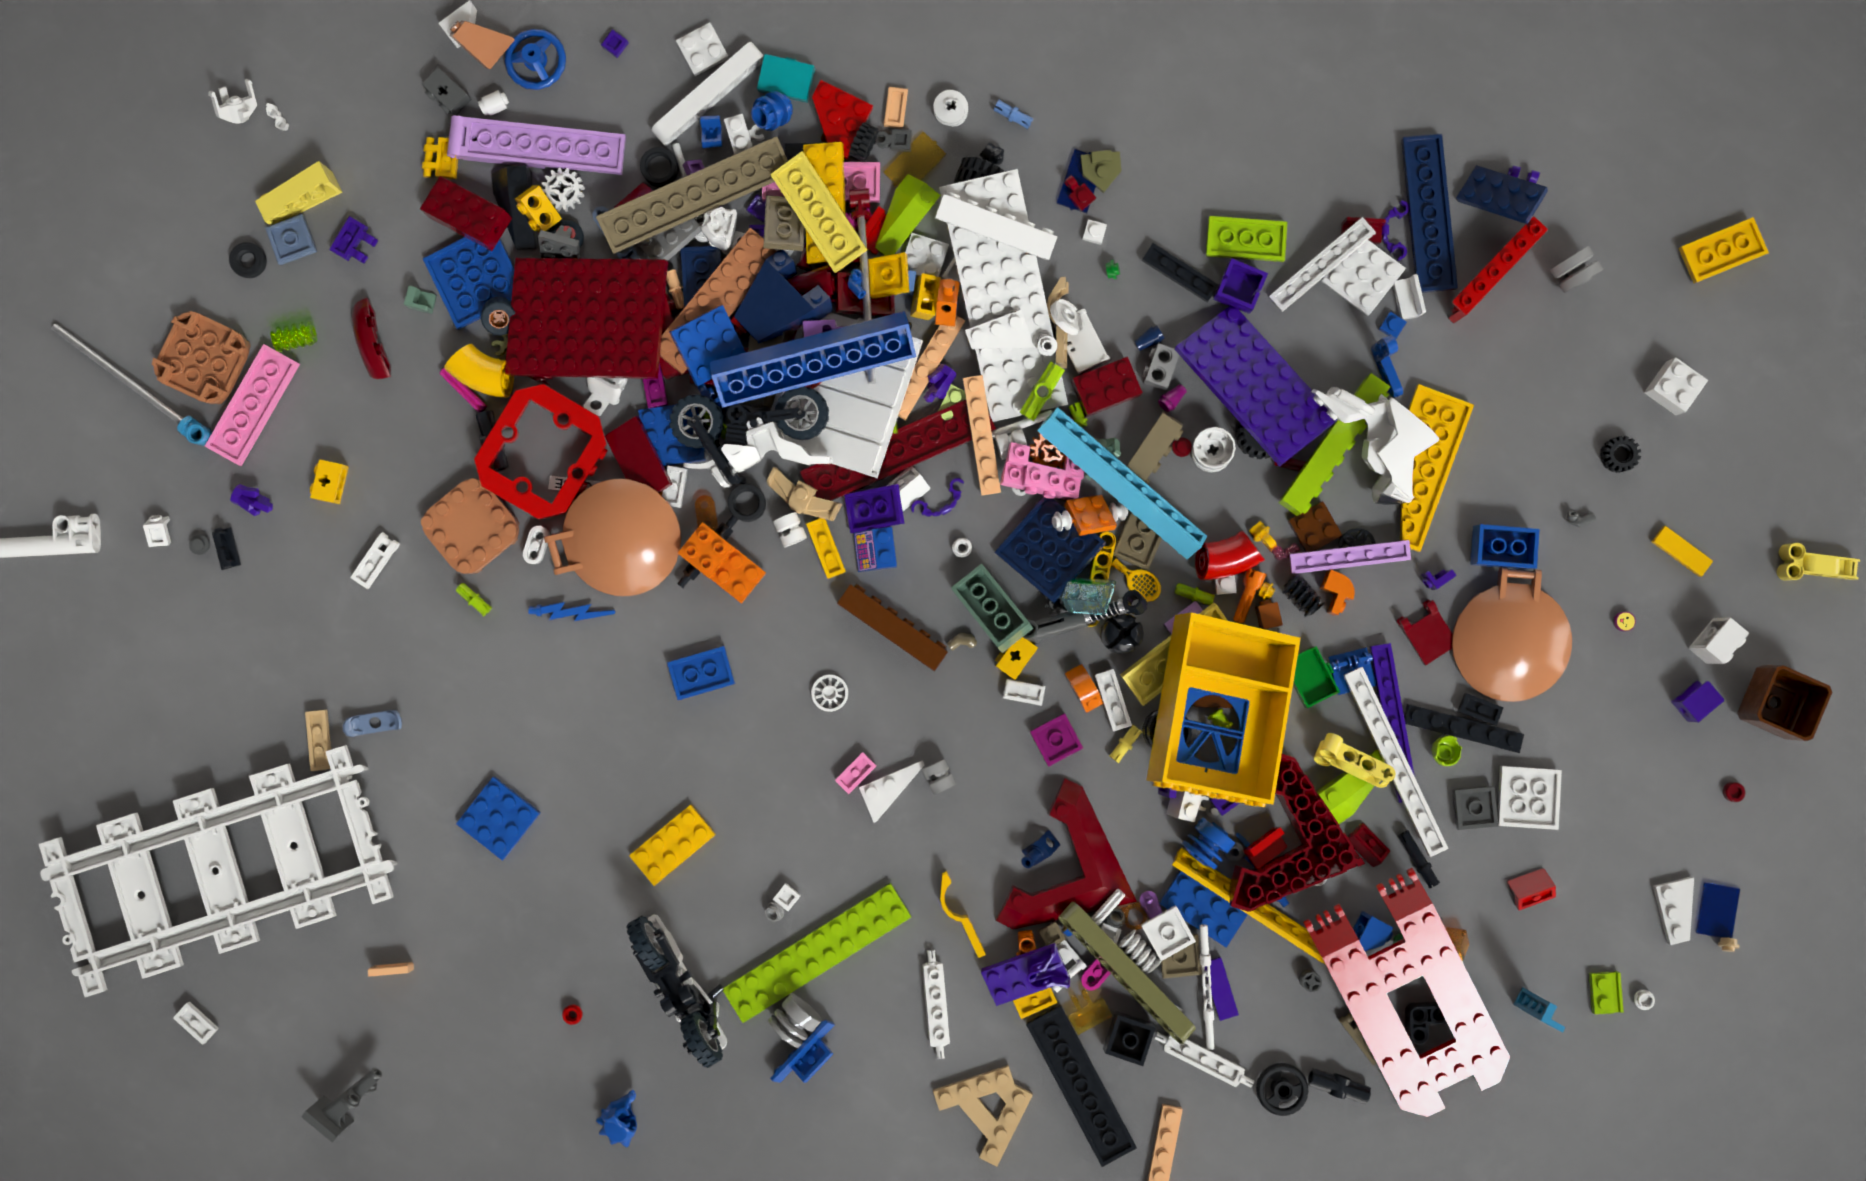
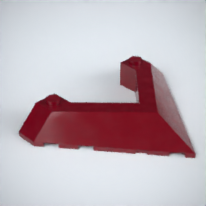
(1321, 855)
(1097, 861)

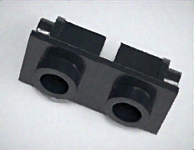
(226, 548)

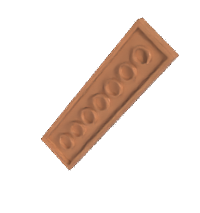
(724, 287)

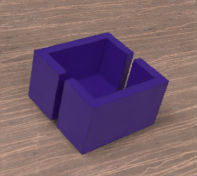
(1239, 285)

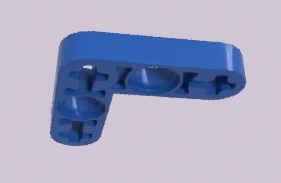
(1381, 352)

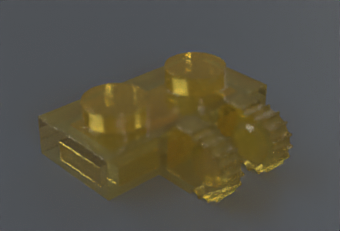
(1089, 1015)

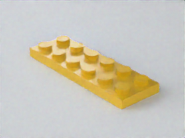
(829, 164)

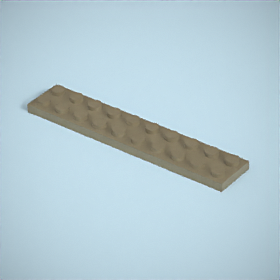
(692, 195)

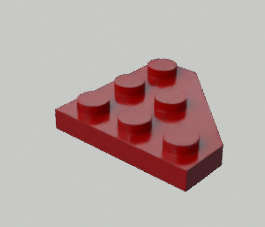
(839, 114)

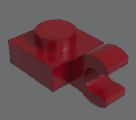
(1080, 195)

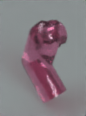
(1280, 553)

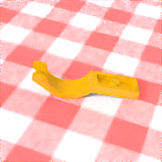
(964, 919)

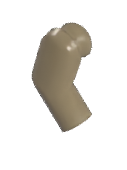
(964, 639)

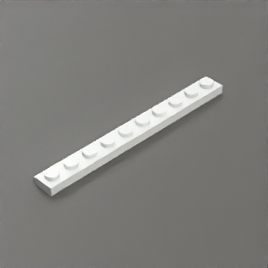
(1394, 756)

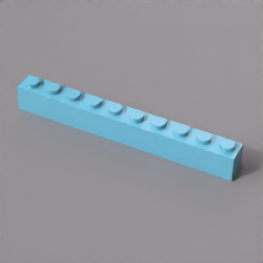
(1122, 483)

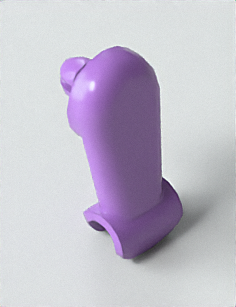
(1150, 904)

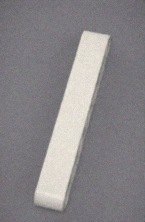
(708, 93)

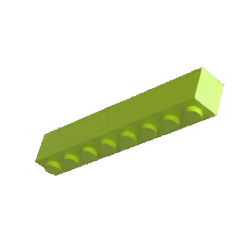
(1330, 452)

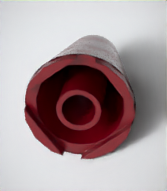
(821, 276)

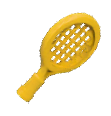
(1122, 568)

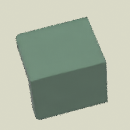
(420, 300)

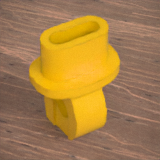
(1261, 534)

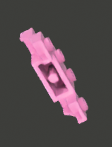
(1040, 478)

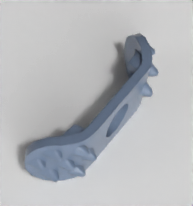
(361, 724)

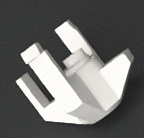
(234, 109)

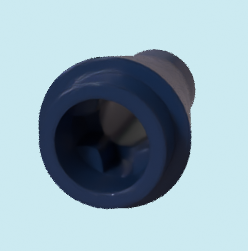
(1149, 338)

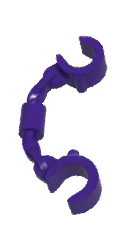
(1385, 230)
(945, 509)

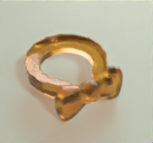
(1137, 906)

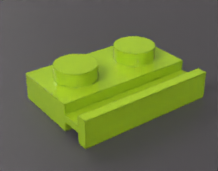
(1606, 992)

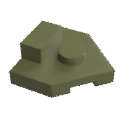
(1101, 168)

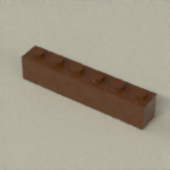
(892, 627)

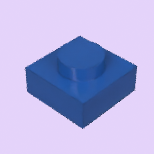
(1392, 325)

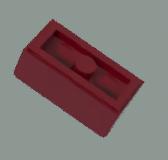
(1368, 845)

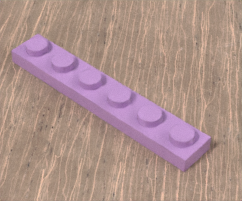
(1349, 556)

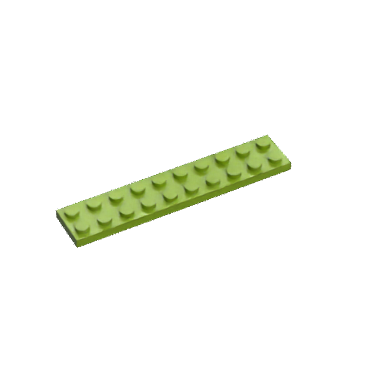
(816, 952)

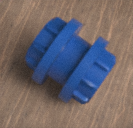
(771, 111)

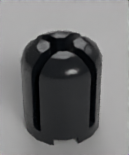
(1132, 638)

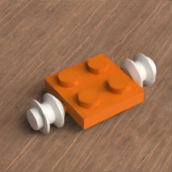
(1089, 515)

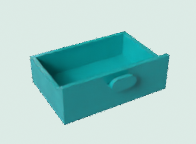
(786, 77)

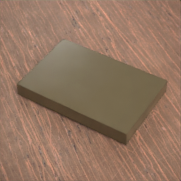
(782, 226)
(1137, 543)

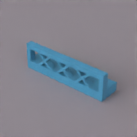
(1538, 1008)

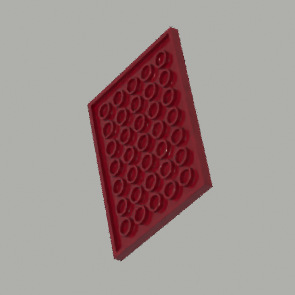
(586, 318)

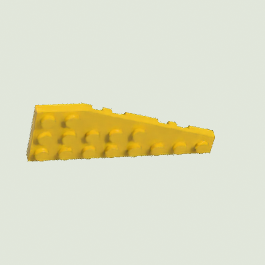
(1431, 468)

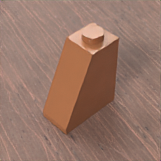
(481, 42)

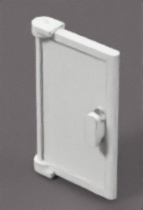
(1086, 347)

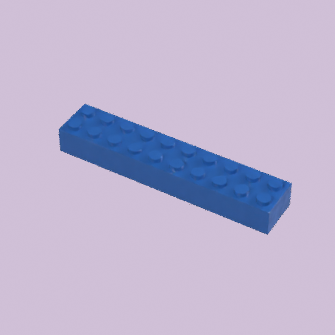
(813, 359)

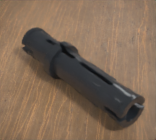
(1418, 858)

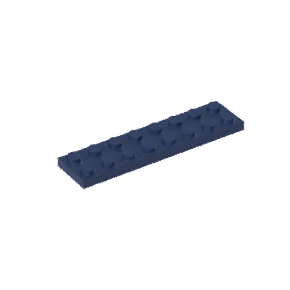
(1429, 212)

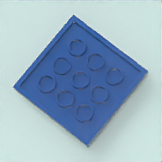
(469, 277)

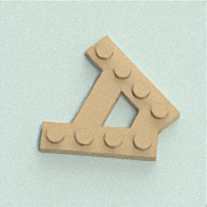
(967, 1095)

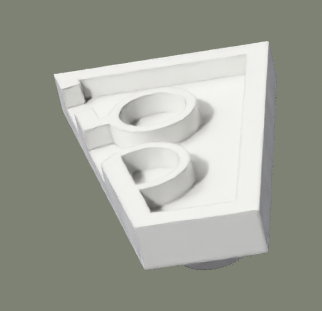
(1002, 332)
(1675, 908)

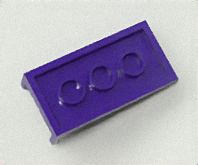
(1026, 974)

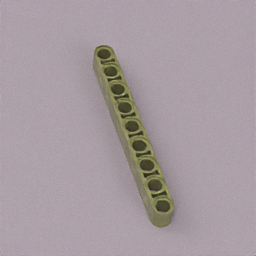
(1127, 973)

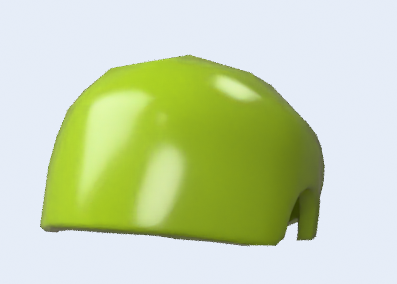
(1446, 751)

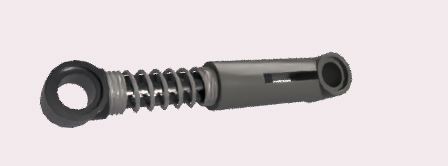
(1070, 621)

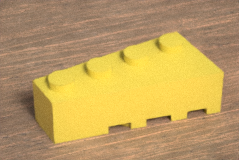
(298, 194)

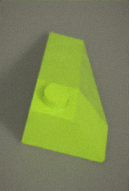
(907, 209)
(1346, 793)

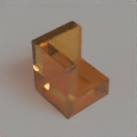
(1460, 940)

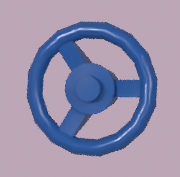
(535, 58)

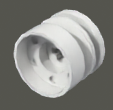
(1217, 439)

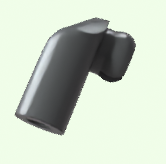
(1578, 520)

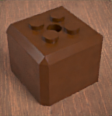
(1799, 704)

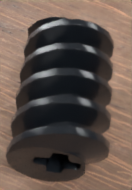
(1302, 595)

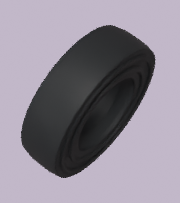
(236, 255)

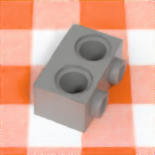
(1164, 368)

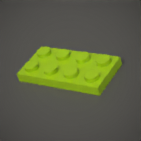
(1246, 239)

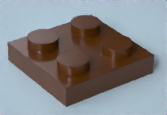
(1315, 527)

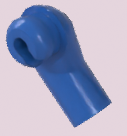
(854, 283)

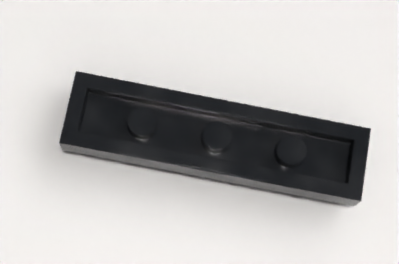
(1180, 272)

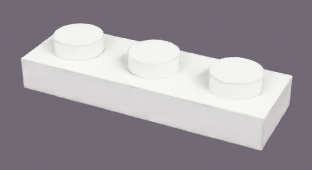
(1113, 700)

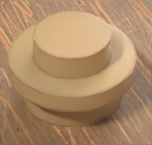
(1728, 944)

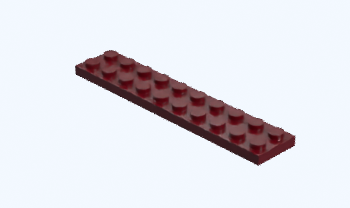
(906, 448)

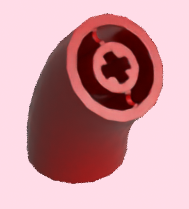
(1226, 557)

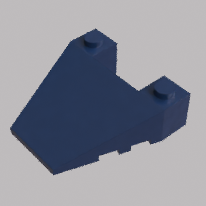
(775, 305)

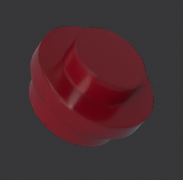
(1182, 447)

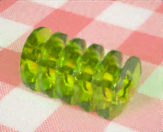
(294, 338)

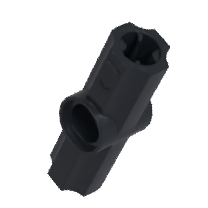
(486, 421)
(1339, 1086)

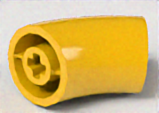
(480, 372)

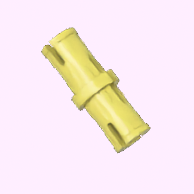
(1125, 743)

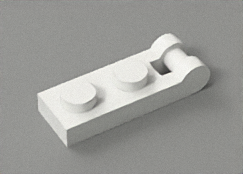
(374, 561)

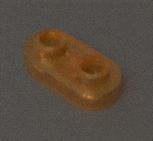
(708, 513)

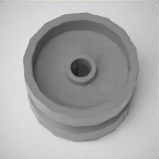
(1576, 269)

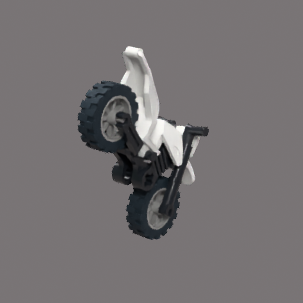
(750, 434)
(682, 995)

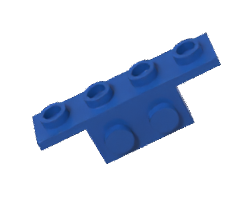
(808, 1057)

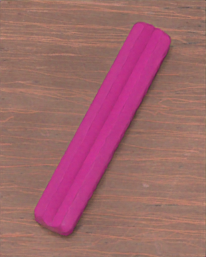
(464, 391)

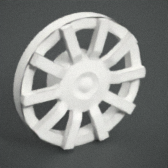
(829, 693)

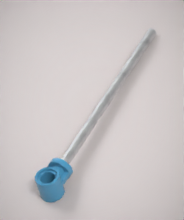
(186, 426)

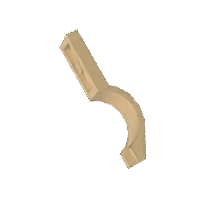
(1059, 290)

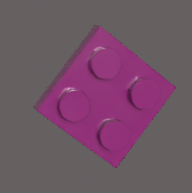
(1056, 739)

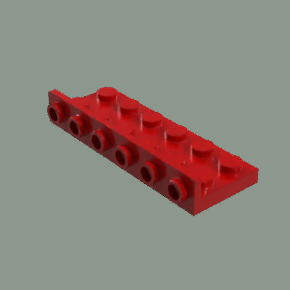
(1496, 268)

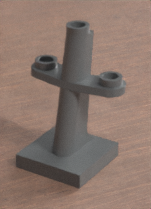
(331, 1117)

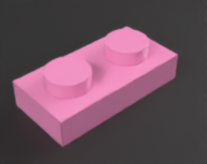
(855, 772)

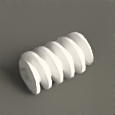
(1139, 952)

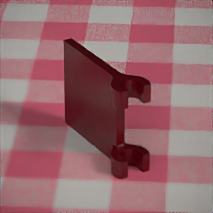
(1429, 634)

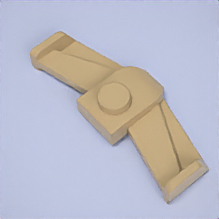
(801, 497)

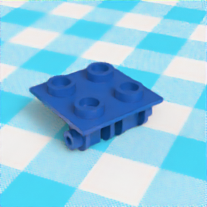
(1348, 662)

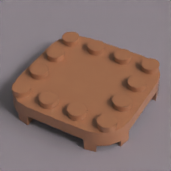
(201, 358)
(470, 527)

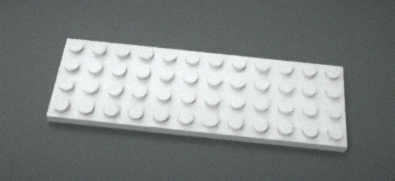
(999, 282)

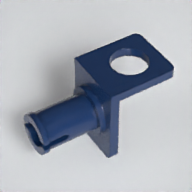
(1039, 850)

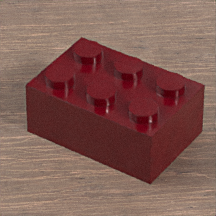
(1106, 387)

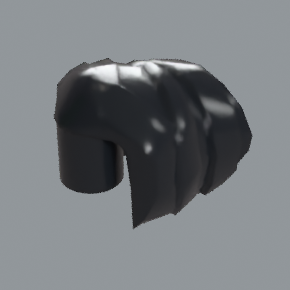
(992, 154)

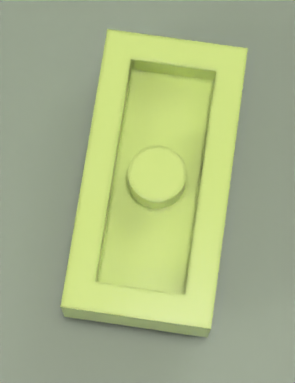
(952, 397)

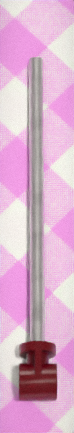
(859, 202)

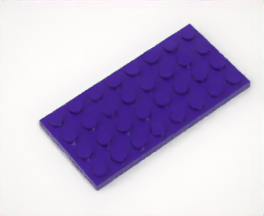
(1255, 384)

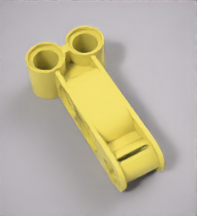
(1814, 564)
(1332, 752)

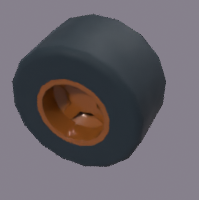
(496, 322)

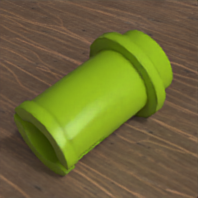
(1078, 416)

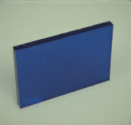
(1718, 910)

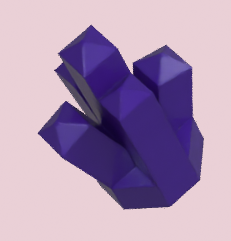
(939, 383)
(250, 500)

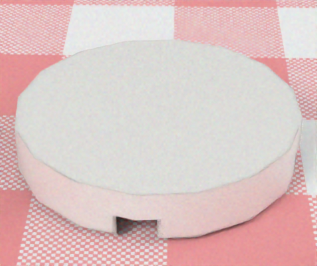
(1066, 317)

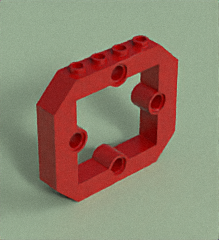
(557, 405)

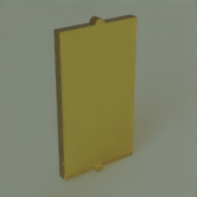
(918, 163)

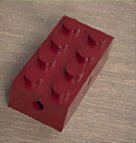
(466, 213)

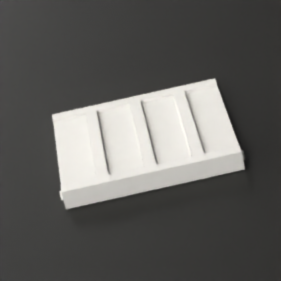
(859, 412)

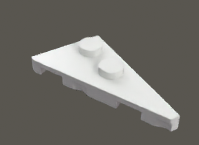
(883, 791)

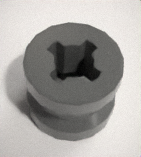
(1314, 982)

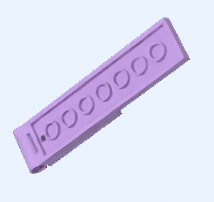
(535, 145)

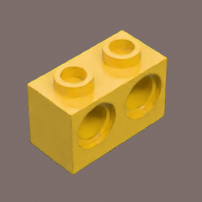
(540, 206)

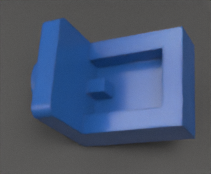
(711, 131)

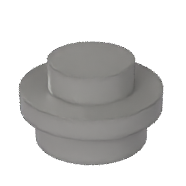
(774, 912)

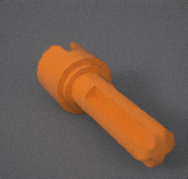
(1253, 581)

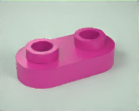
(1099, 974)

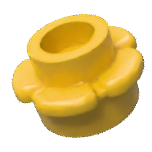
(1266, 591)

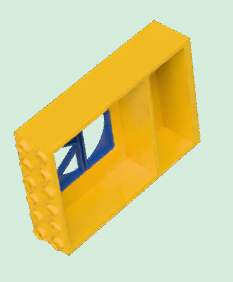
(1256, 677)

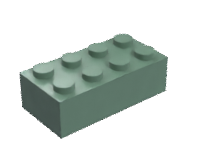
(992, 608)

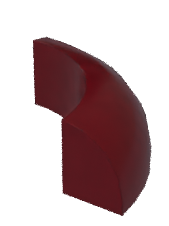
(365, 334)

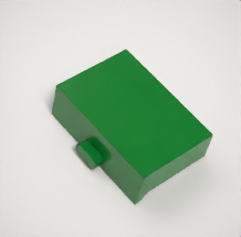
(1313, 678)

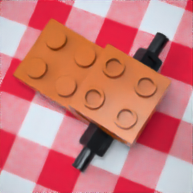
(720, 561)

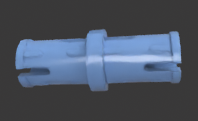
(1013, 114)

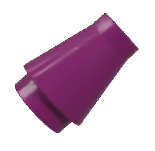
(1170, 399)

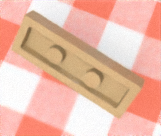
(318, 739)

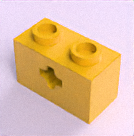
(925, 296)
(330, 471)
(1014, 668)

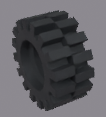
(863, 141)
(1628, 445)

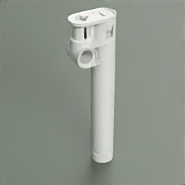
(75, 539)

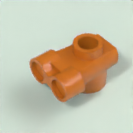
(1025, 947)

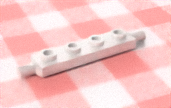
(935, 1004)
(1205, 1060)

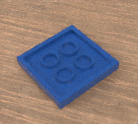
(706, 340)
(667, 446)
(498, 818)

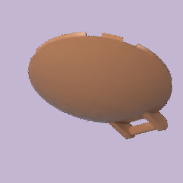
(618, 538)
(1512, 639)

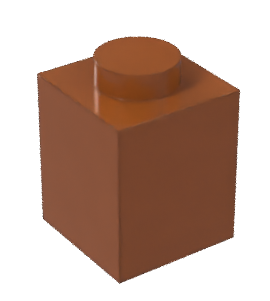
(1268, 614)

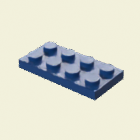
(1202, 906)

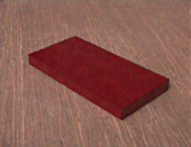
(637, 455)

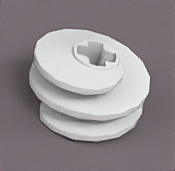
(951, 117)

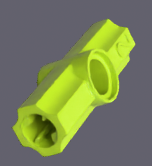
(1048, 379)

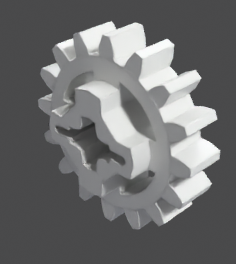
(571, 189)

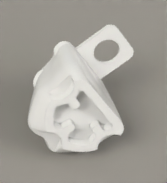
(720, 228)
(605, 391)

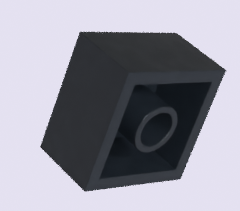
(1129, 1038)

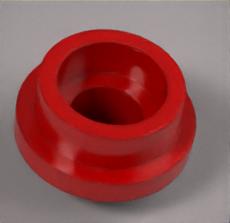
(572, 1020)

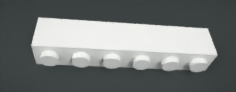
(996, 227)

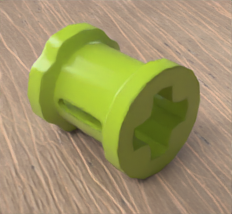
(1219, 719)

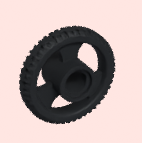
(1272, 1104)

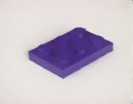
(874, 508)

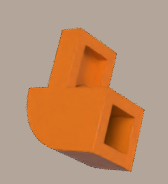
(1341, 588)
(1084, 688)

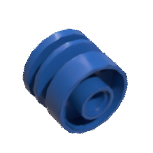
(1208, 843)

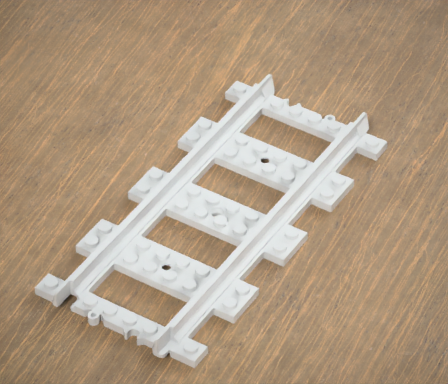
(228, 911)

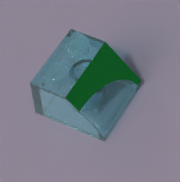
(1088, 595)

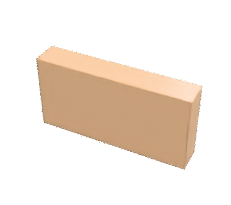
(895, 107)
(390, 969)

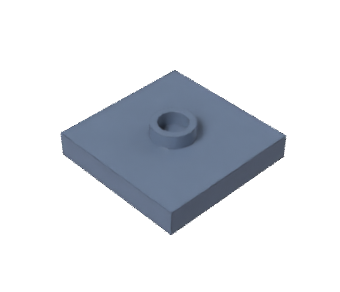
(291, 239)

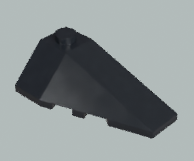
(508, 185)

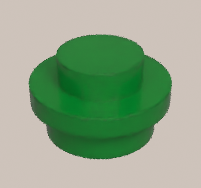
(1112, 269)

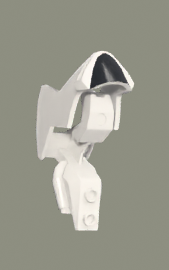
(1391, 440)

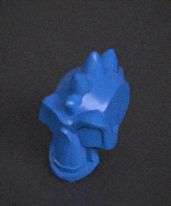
(618, 1120)

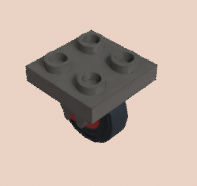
(561, 241)

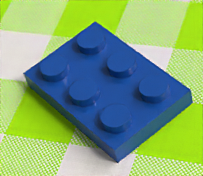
(701, 673)

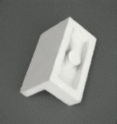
(1409, 297)
(911, 486)

